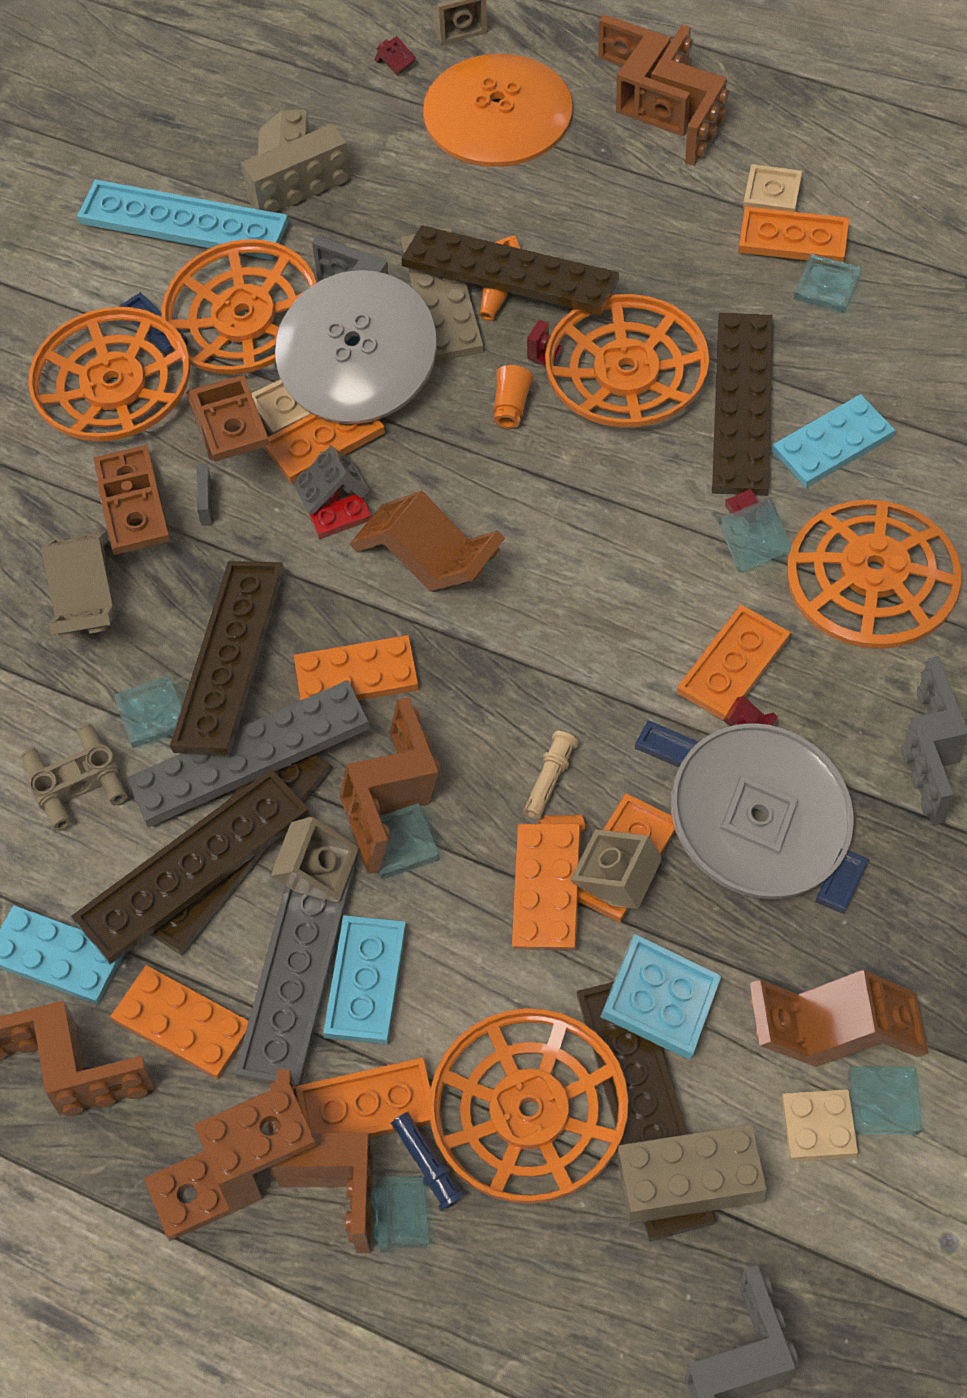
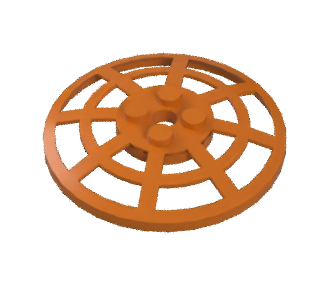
(232, 301)
(630, 352)
(106, 366)
(873, 582)
(526, 1086)

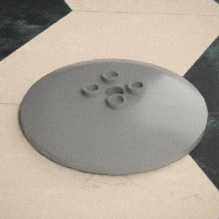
(364, 379)
(785, 779)

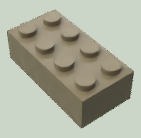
(296, 170)
(691, 1174)

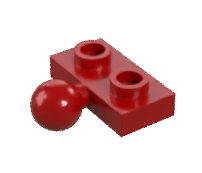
(339, 514)

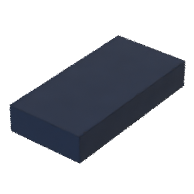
(664, 743)
(842, 883)

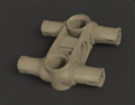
(73, 776)

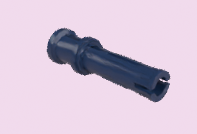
(435, 1174)

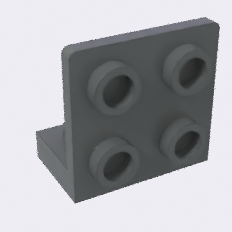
(326, 476)

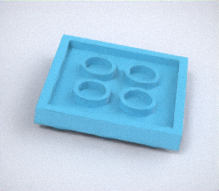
(661, 996)

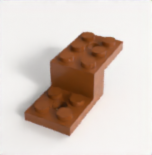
(130, 499)

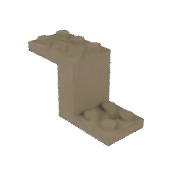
(79, 584)

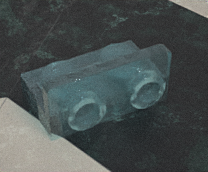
(400, 1213)

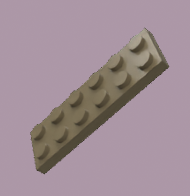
(450, 310)

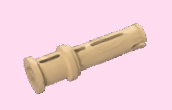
(554, 763)

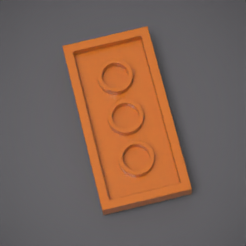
(793, 234)
(300, 444)
(733, 661)
(370, 667)
(638, 818)
(544, 894)
(181, 1022)
(367, 1099)

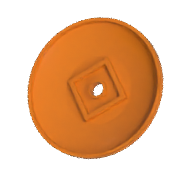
(517, 129)

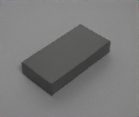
(204, 494)

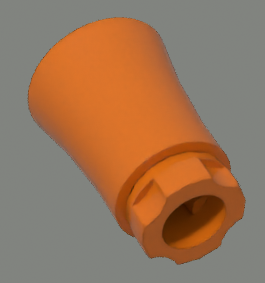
(511, 394)

